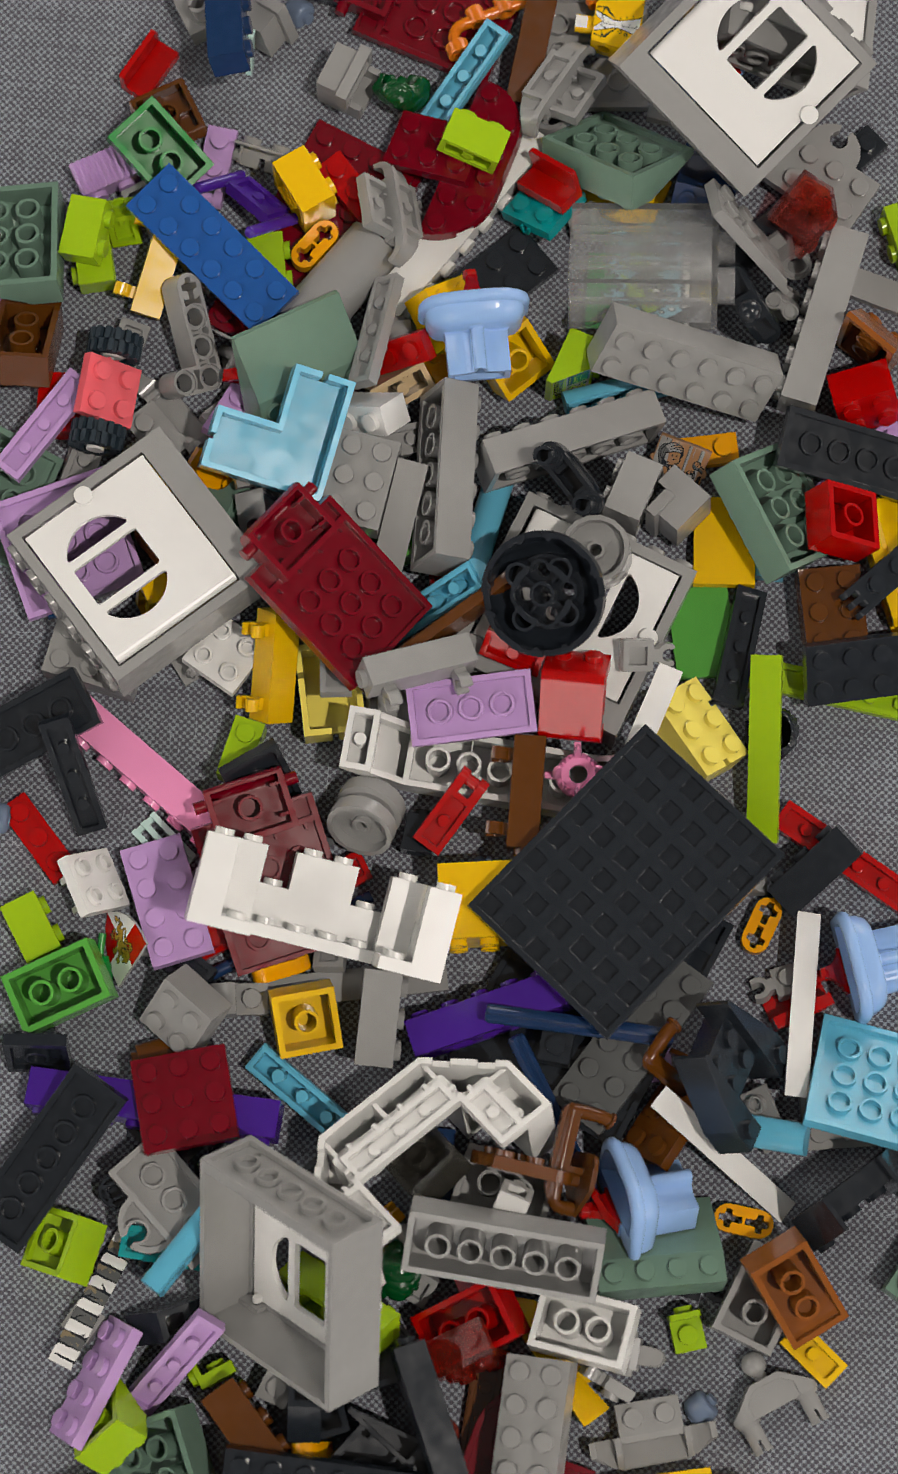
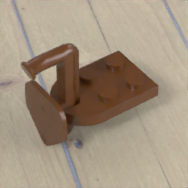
(651, 1133)
(574, 1172)

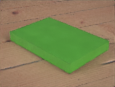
(700, 632)

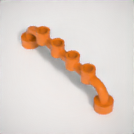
(475, 18)

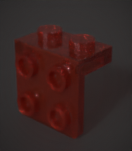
(805, 212)
(465, 1352)

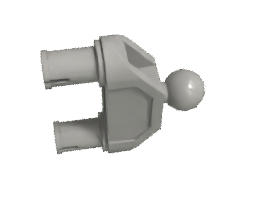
(770, 1393)

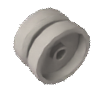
(611, 540)
(366, 815)

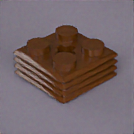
(179, 104)

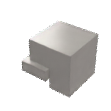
(271, 25)
(347, 80)
(677, 507)

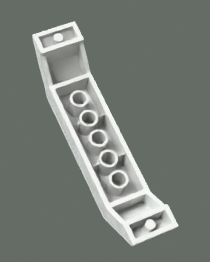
(383, 749)

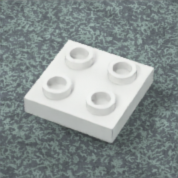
(223, 657)
(93, 883)

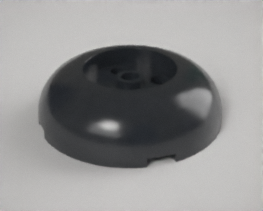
(524, 622)

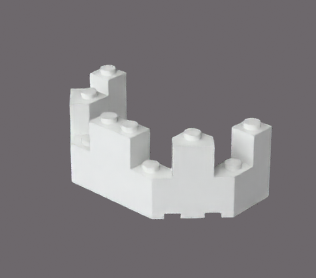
(316, 907)
(414, 1103)

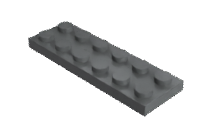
(613, 1069)

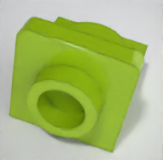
(124, 230)
(686, 1330)
(217, 1372)

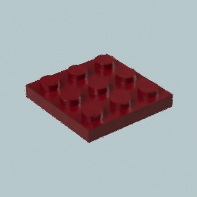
(185, 1100)

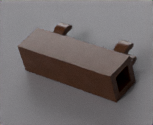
(525, 793)

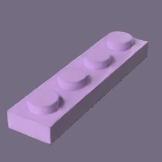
(41, 428)
(176, 1360)

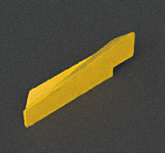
(888, 539)
(586, 1402)

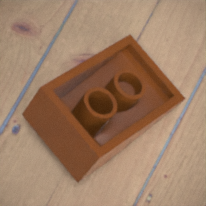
(866, 339)
(794, 1287)

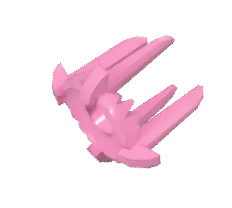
(561, 771)

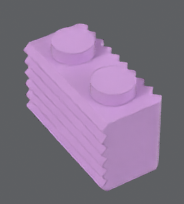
(103, 174)

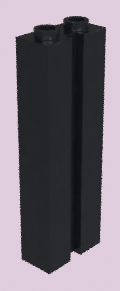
(426, 1406)

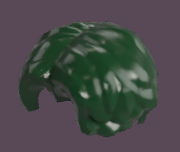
(402, 93)
(398, 1283)

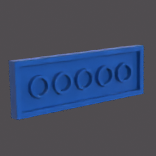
(211, 248)

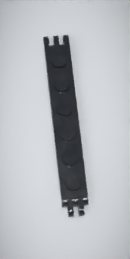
(873, 585)

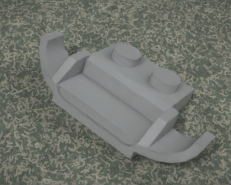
(560, 88)
(391, 211)
(171, 415)
(652, 1435)

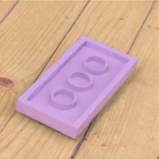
(493, 708)
(161, 889)
(95, 1382)

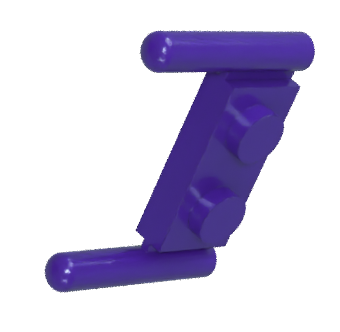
(255, 199)

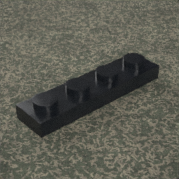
(738, 646)
(73, 774)

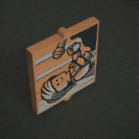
(685, 455)

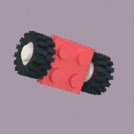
(106, 391)

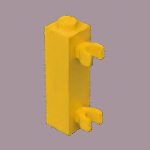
(147, 295)
(273, 669)

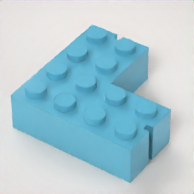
(284, 451)

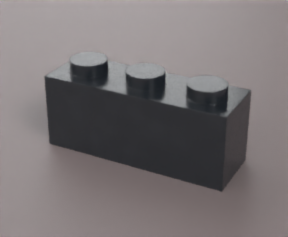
(814, 869)

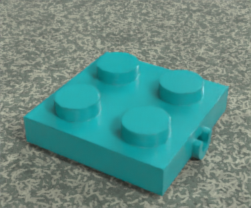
(537, 217)

